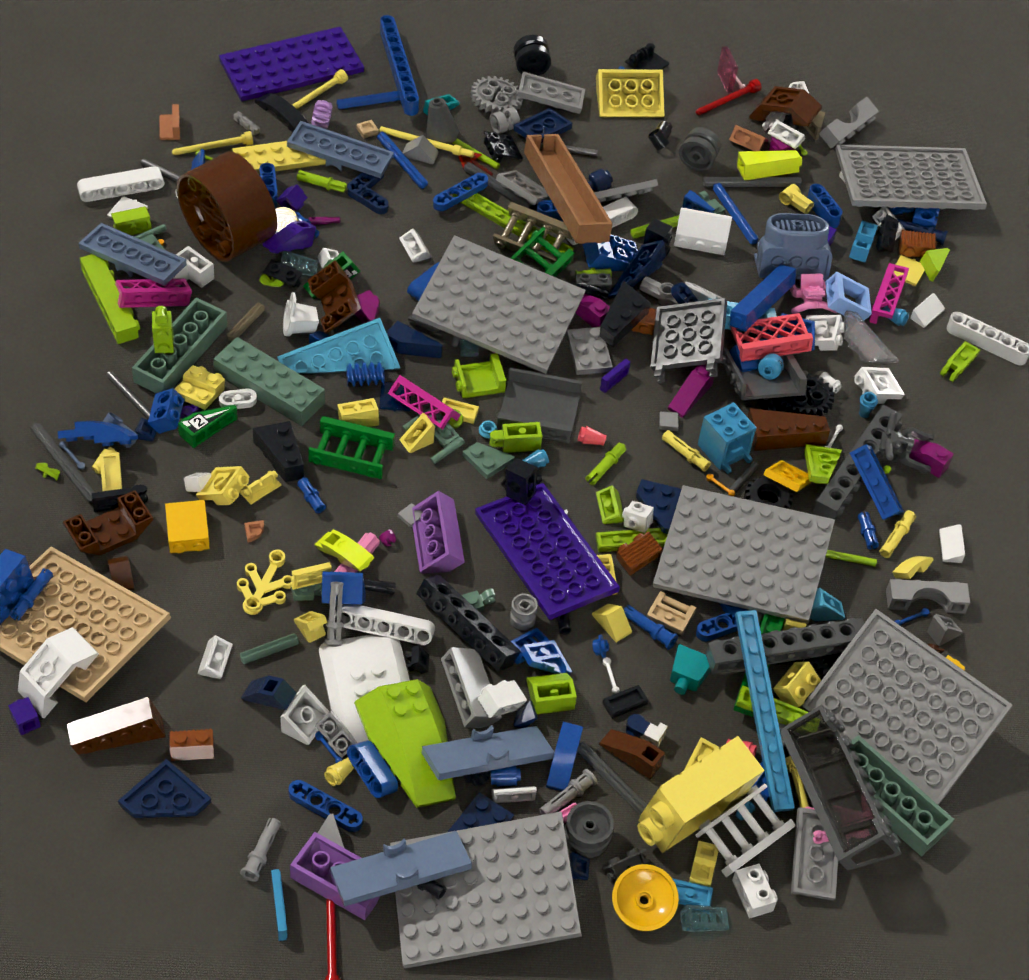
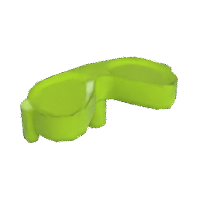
(264, 279)
(50, 471)

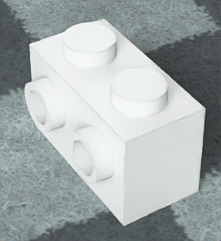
(754, 890)

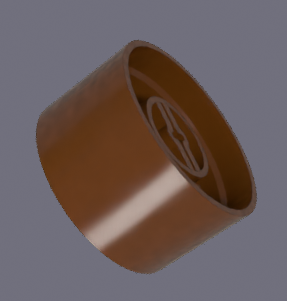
(227, 206)

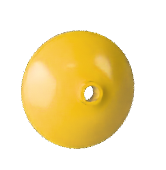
(646, 882)

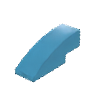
(863, 241)

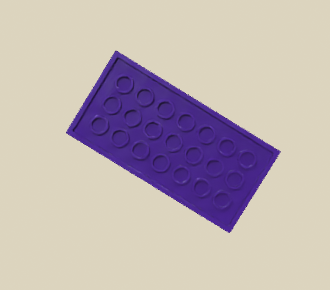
(290, 63)
(547, 552)

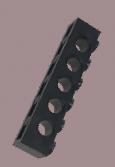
(468, 622)

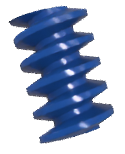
(365, 374)

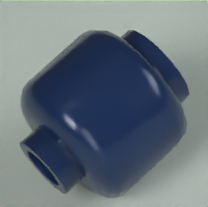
(600, 180)

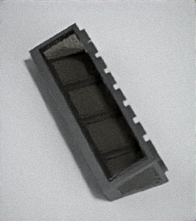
(839, 790)

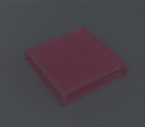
(727, 69)

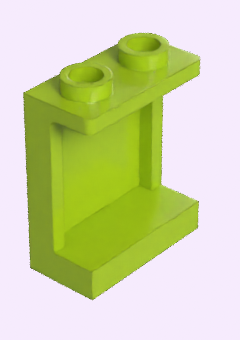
(479, 378)

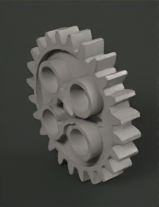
(487, 90)

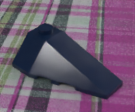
(645, 262)

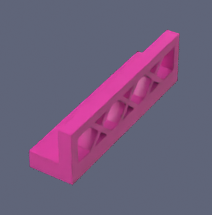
(886, 289)
(153, 295)
(421, 394)

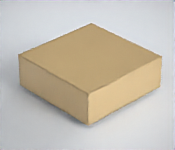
(367, 129)

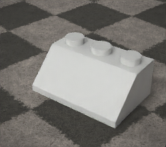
(702, 231)

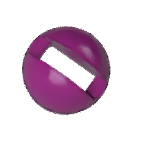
(387, 537)

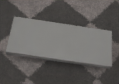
(466, 681)

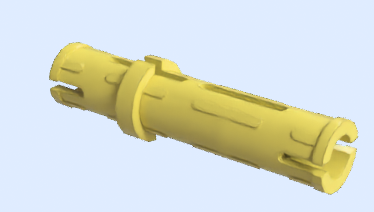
(692, 455)
(901, 528)

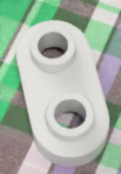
(240, 398)

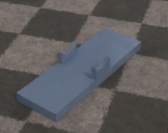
(340, 149)
(132, 254)
(487, 752)
(400, 868)

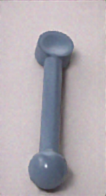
(81, 466)

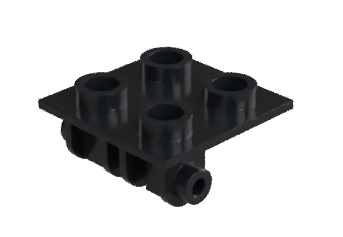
(646, 59)
(501, 145)

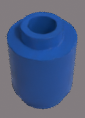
(505, 776)

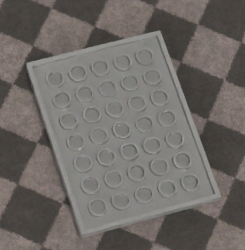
(910, 177)
(499, 304)
(744, 554)
(910, 704)
(508, 900)

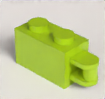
(162, 330)
(517, 437)

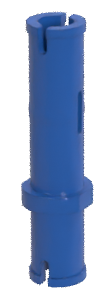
(27, 599)

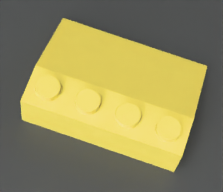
(630, 93)

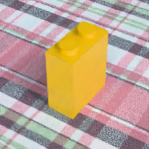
(187, 526)

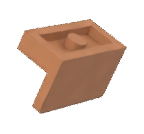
(170, 124)
(747, 138)

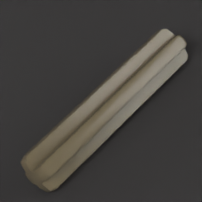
(246, 321)

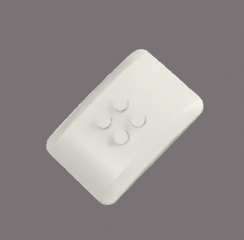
(357, 669)

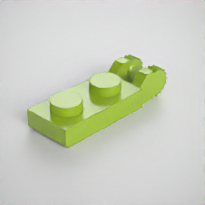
(960, 360)

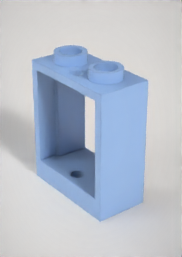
(840, 284)

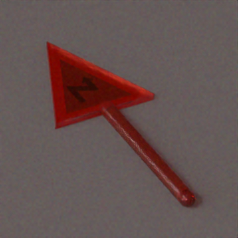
(464, 159)

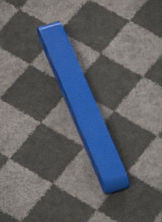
(399, 65)

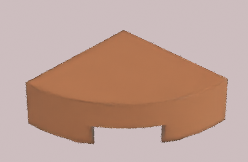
(254, 530)

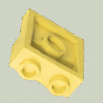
(200, 386)
(224, 485)

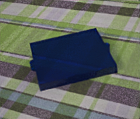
(389, 402)

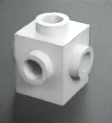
(638, 516)

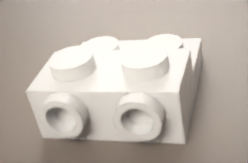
(828, 331)
(880, 382)

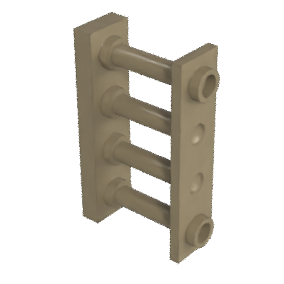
(532, 219)

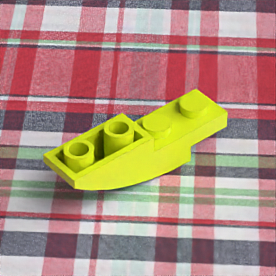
(345, 550)

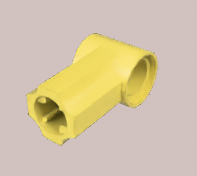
(793, 196)

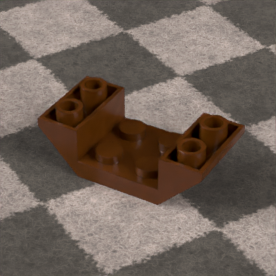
(788, 100)
(336, 295)
(111, 528)

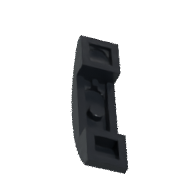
(282, 109)

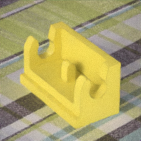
(360, 412)

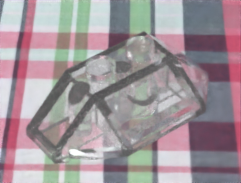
(865, 341)

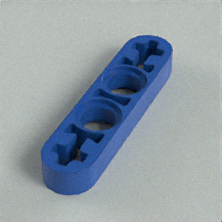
(477, 182)
(327, 803)

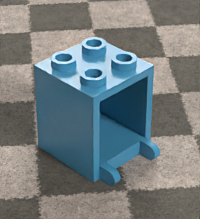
(727, 437)

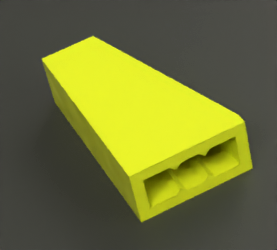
(768, 163)

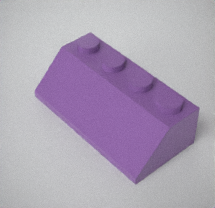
(437, 535)
(313, 871)

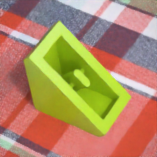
(933, 261)

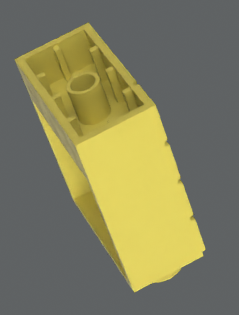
(699, 795)

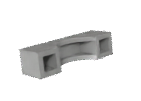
(837, 130)
(950, 595)

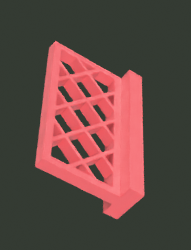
(781, 346)

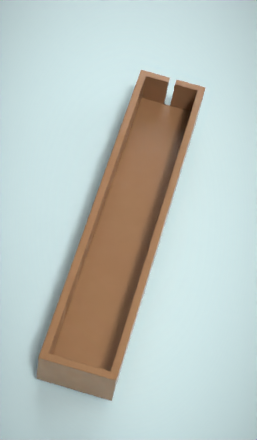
(568, 189)

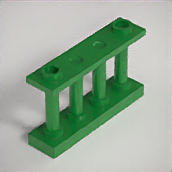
(563, 259)
(357, 433)

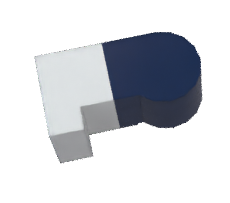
(640, 728)

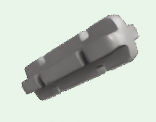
(246, 123)

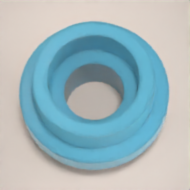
(486, 428)

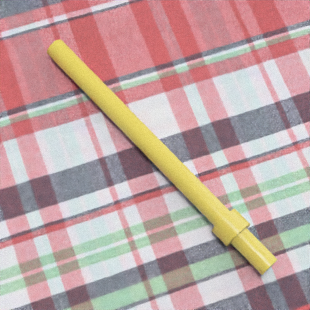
(456, 149)

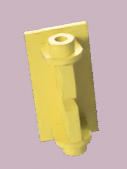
(261, 487)

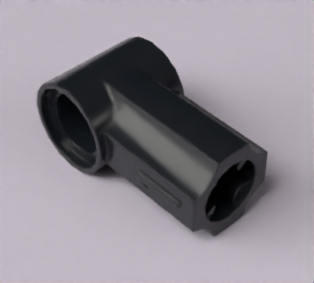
(660, 135)

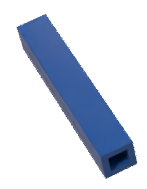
(762, 297)

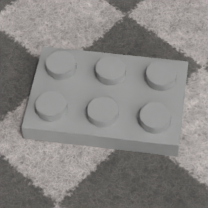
(523, 186)
(588, 351)

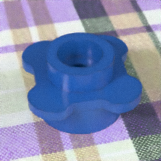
(600, 646)

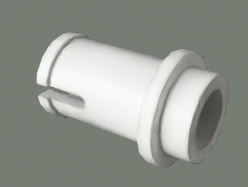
(832, 382)

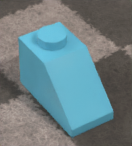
(826, 607)

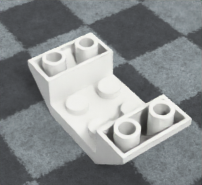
(51, 667)

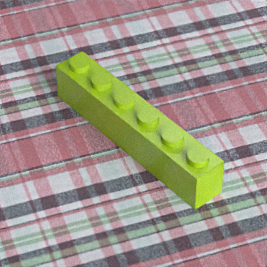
(103, 287)

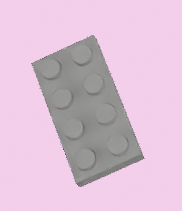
(551, 92)
(626, 191)
(813, 863)

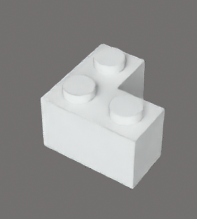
(197, 268)

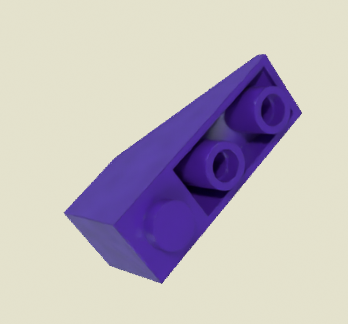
(293, 236)

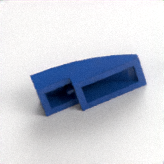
(564, 756)

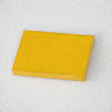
(788, 475)

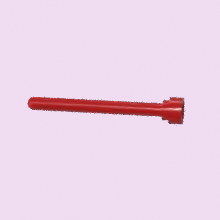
(753, 87)
(331, 941)

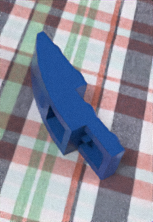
(100, 431)

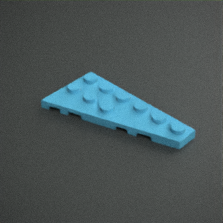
(356, 345)

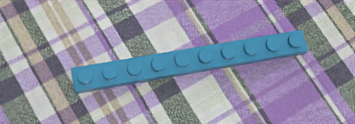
(764, 711)

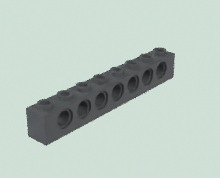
(847, 478)
(779, 651)

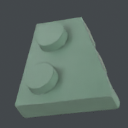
(487, 459)

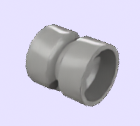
(504, 120)
(523, 612)

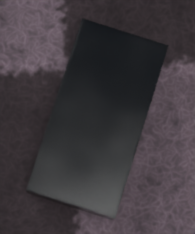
(625, 701)

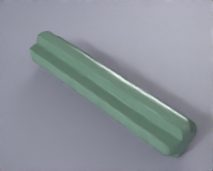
(269, 648)

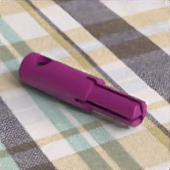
(324, 220)

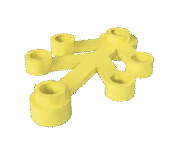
(264, 585)

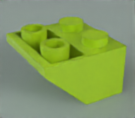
(552, 693)

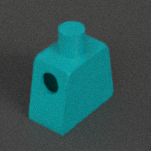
(689, 669)

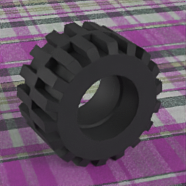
(769, 490)

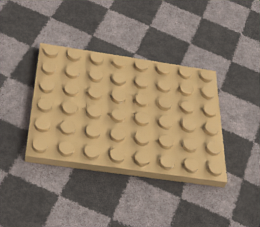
(99, 610)

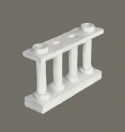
(748, 850)

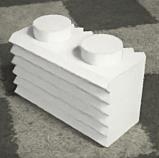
(501, 698)

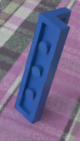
(876, 482)

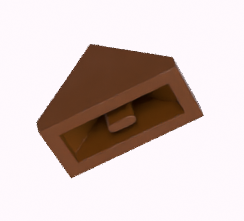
(121, 572)

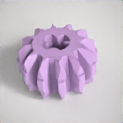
(322, 114)

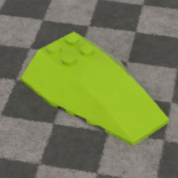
(400, 722)

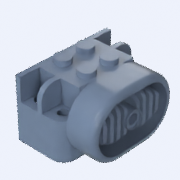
(794, 242)

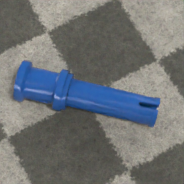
(657, 631)

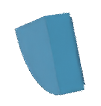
(750, 806)

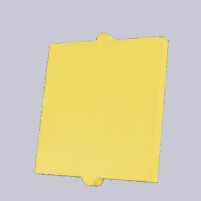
(915, 269)

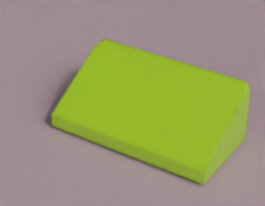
(610, 505)

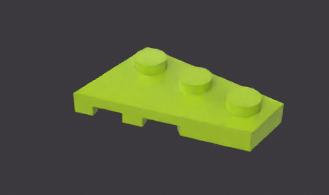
(821, 462)

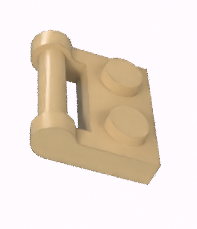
(669, 617)

